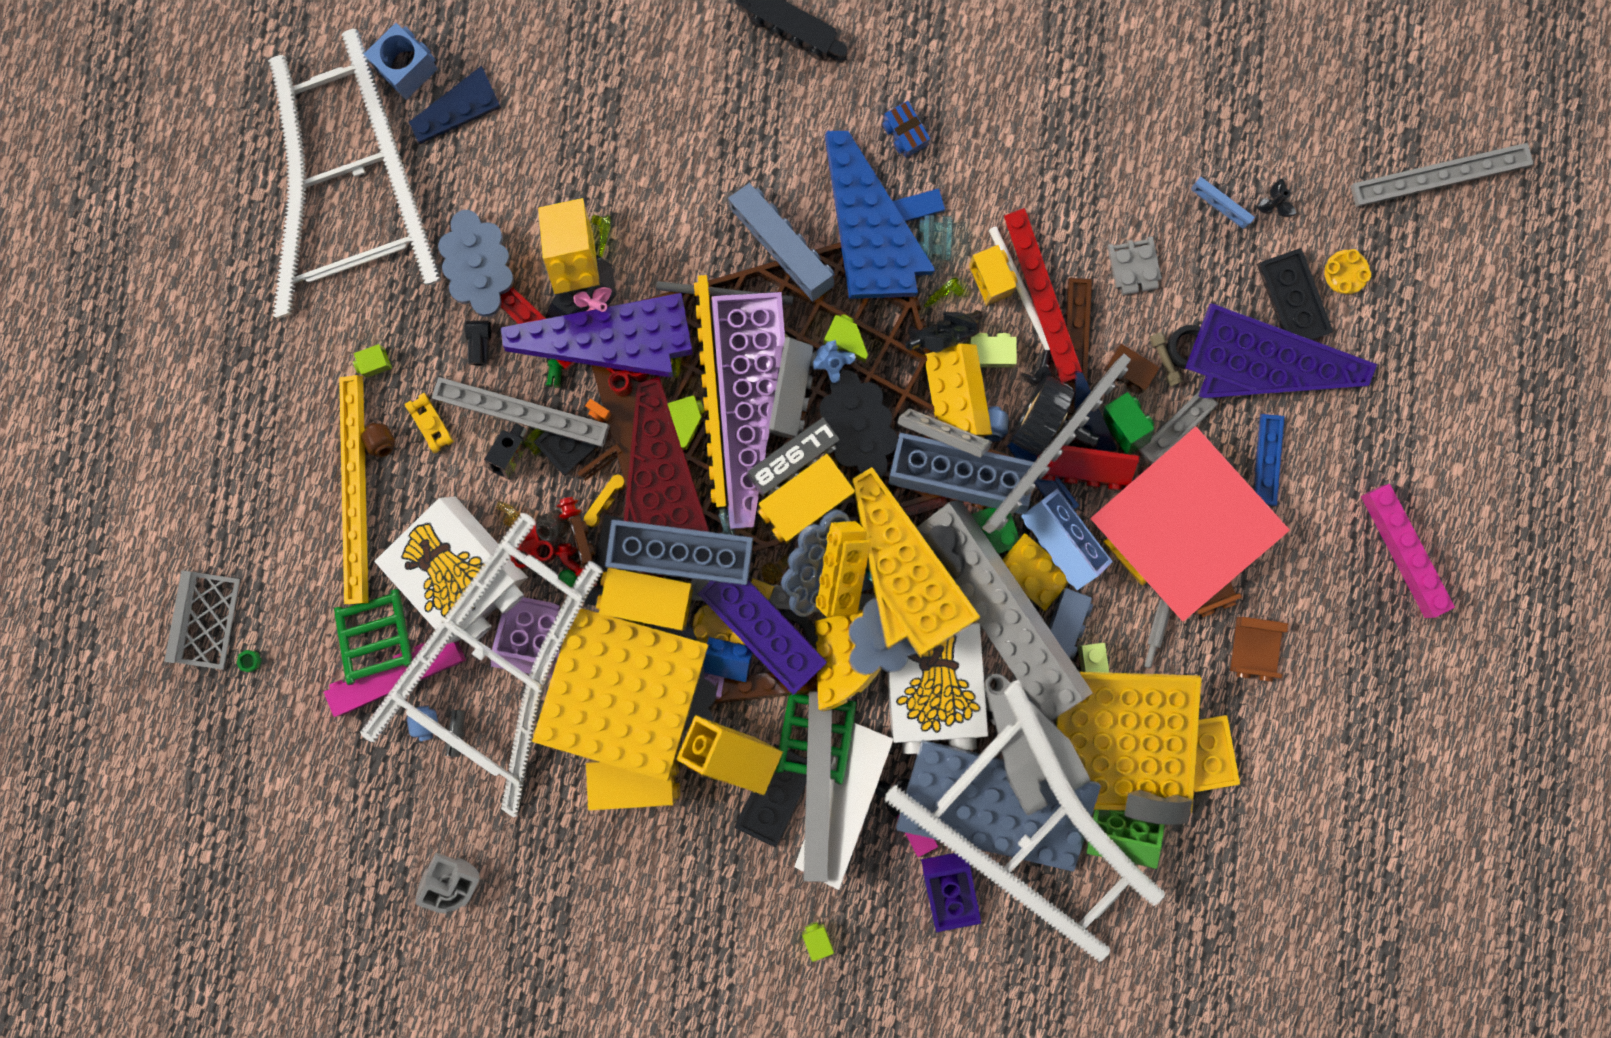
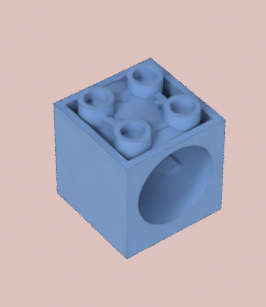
(391, 44)

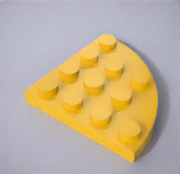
(837, 678)

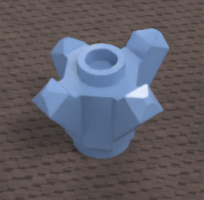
(832, 360)

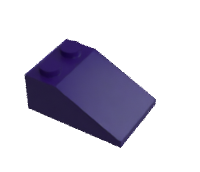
(950, 892)

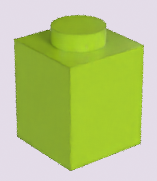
(371, 361)
(817, 941)

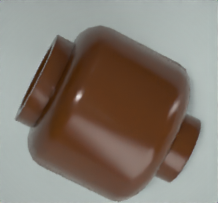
(378, 439)

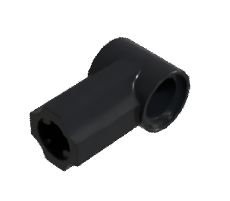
(478, 337)

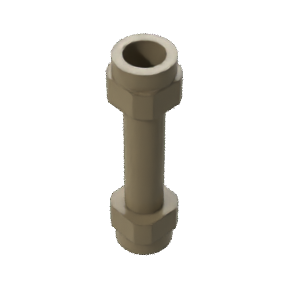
(1173, 377)

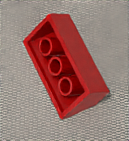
(1092, 467)

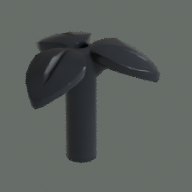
(1279, 194)
(1043, 370)
(883, 787)

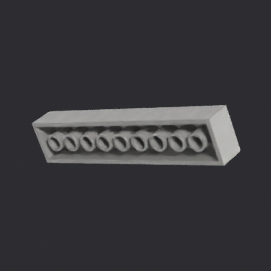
(1011, 618)

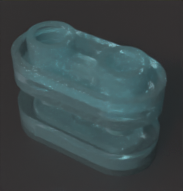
(927, 227)

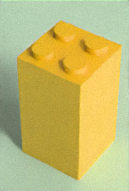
(568, 246)
(805, 499)
(645, 598)
(729, 755)
(620, 788)

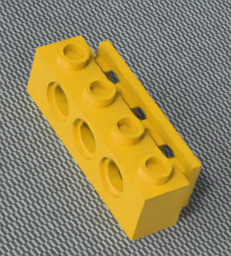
(843, 569)

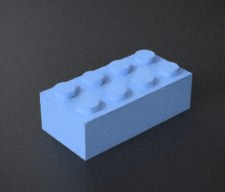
(1066, 539)

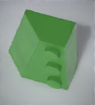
(1135, 838)

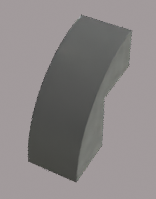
(1159, 810)

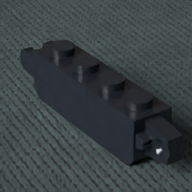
(796, 26)

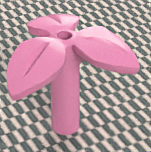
(598, 299)

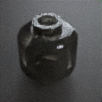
(552, 527)

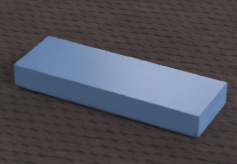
(1222, 203)

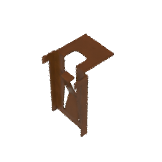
(605, 456)

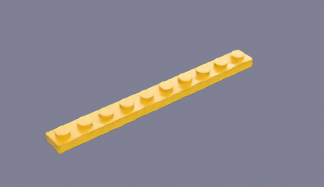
(710, 402)
(353, 490)

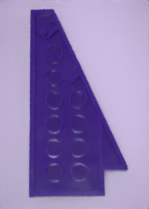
(624, 337)
(1258, 358)

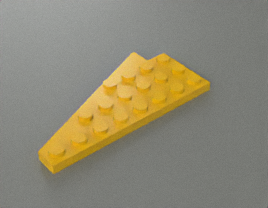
(909, 581)

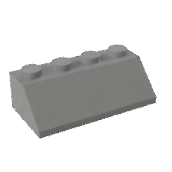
(791, 389)

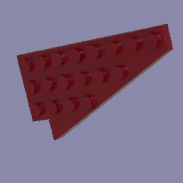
(658, 475)

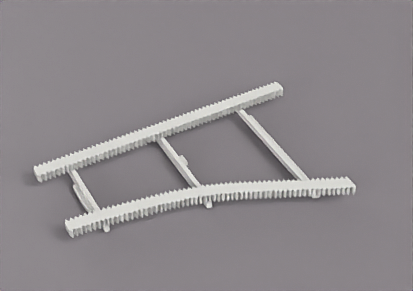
(389, 154)
(534, 682)
(1069, 805)

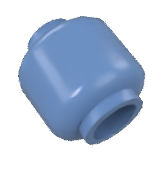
(999, 424)
(416, 729)

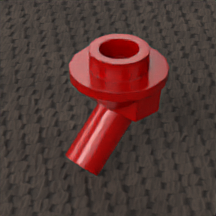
(565, 552)

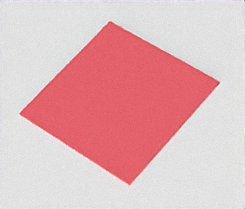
(1189, 524)

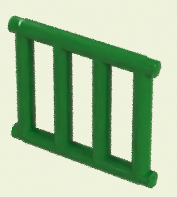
(402, 637)
(786, 742)

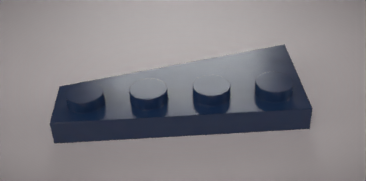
(458, 106)

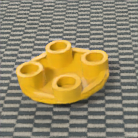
(1347, 271)
(709, 624)

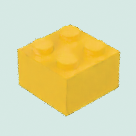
(993, 274)

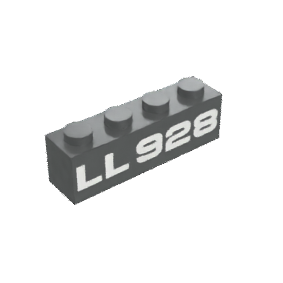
(792, 457)

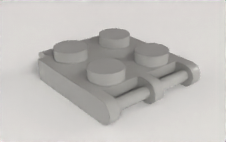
(1135, 266)

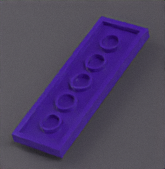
(765, 632)

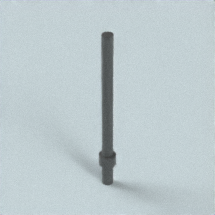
(689, 289)

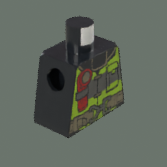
(503, 459)

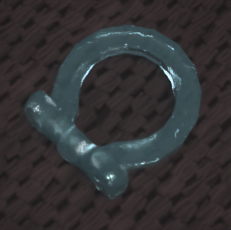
(724, 517)

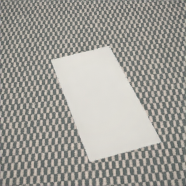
(851, 799)

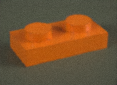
(597, 411)

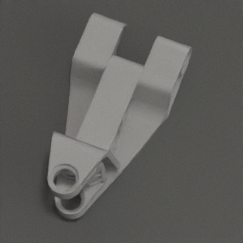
(1020, 762)

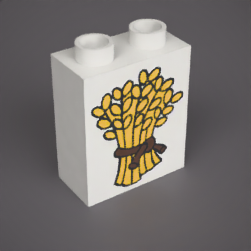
(439, 560)
(940, 695)

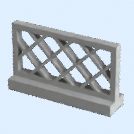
(182, 615)

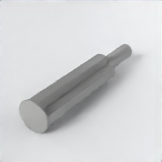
(1157, 631)

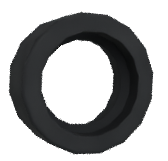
(1173, 339)

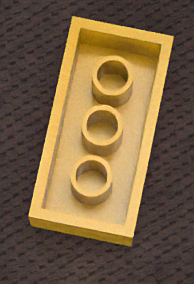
(959, 389)

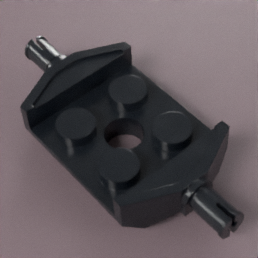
(947, 332)

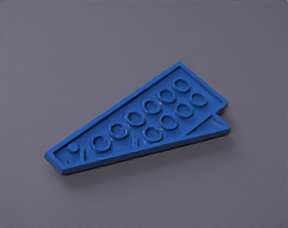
(875, 240)

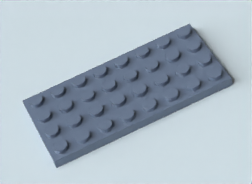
(989, 809)

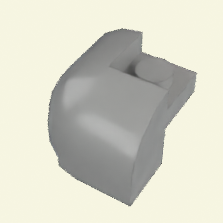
(446, 884)

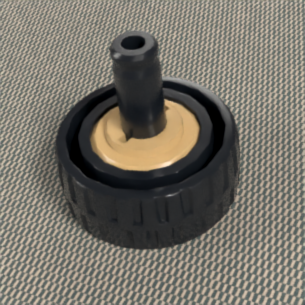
(1045, 417)

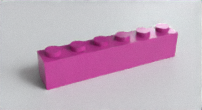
(1407, 551)
(346, 698)

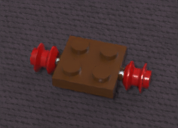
(579, 532)

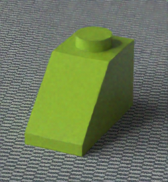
(847, 337)
(686, 418)

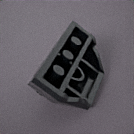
(564, 303)

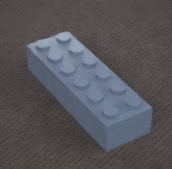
(956, 474)
(679, 552)

